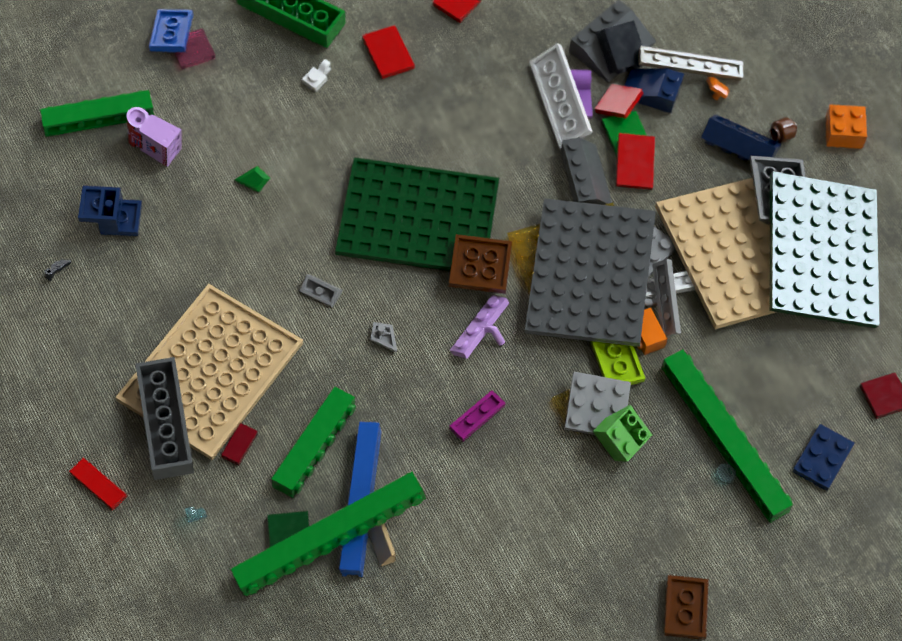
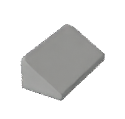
(320, 290)

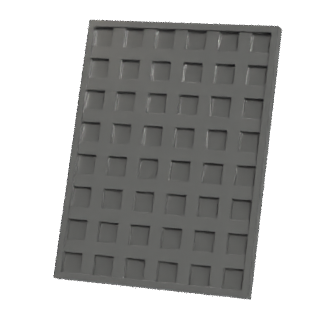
(591, 272)

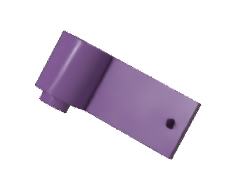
(583, 83)

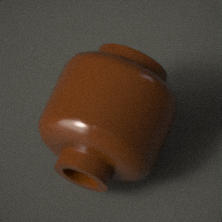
(783, 130)

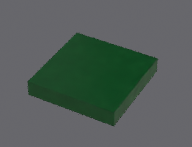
(285, 525)

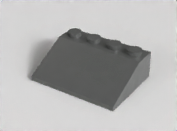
(586, 45)
(761, 171)

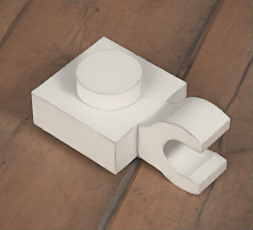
(316, 78)

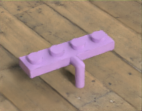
(480, 326)

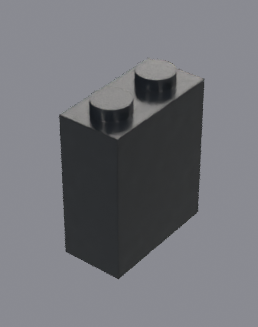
(620, 47)

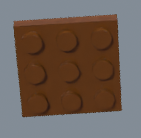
(480, 264)

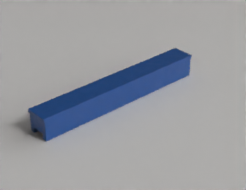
(361, 485)

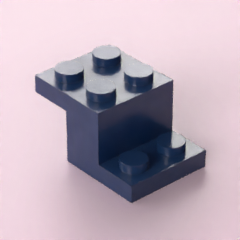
(110, 211)

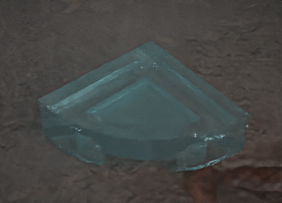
(193, 515)

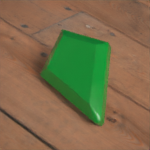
(254, 179)

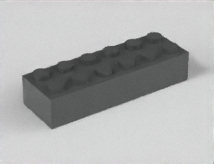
(164, 418)

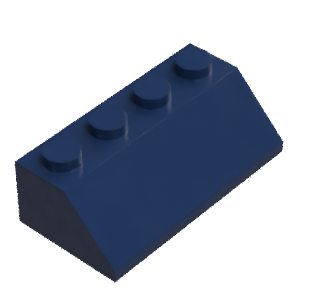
(738, 139)

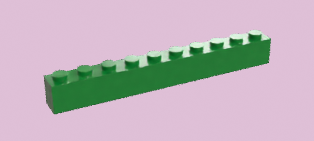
(727, 436)
(328, 534)

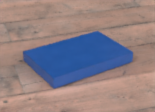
(171, 30)

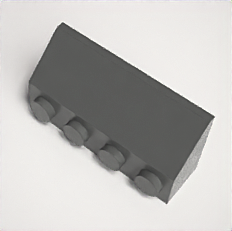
(584, 172)

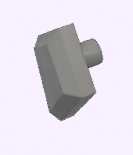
(384, 336)

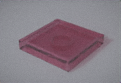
(197, 50)

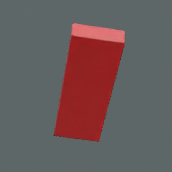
(98, 484)

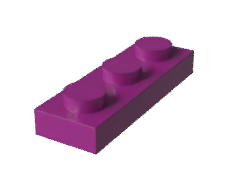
(477, 415)

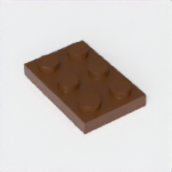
(686, 607)

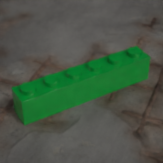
(93, 113)
(313, 442)

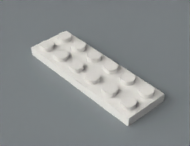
(560, 95)

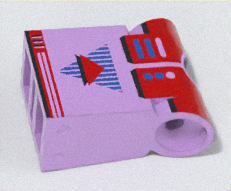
(153, 135)

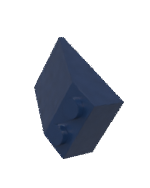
(658, 85)

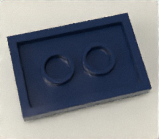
(823, 457)

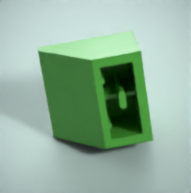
(622, 434)

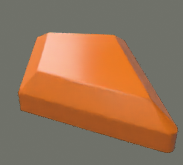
(718, 88)

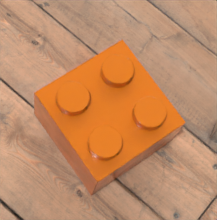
(846, 126)

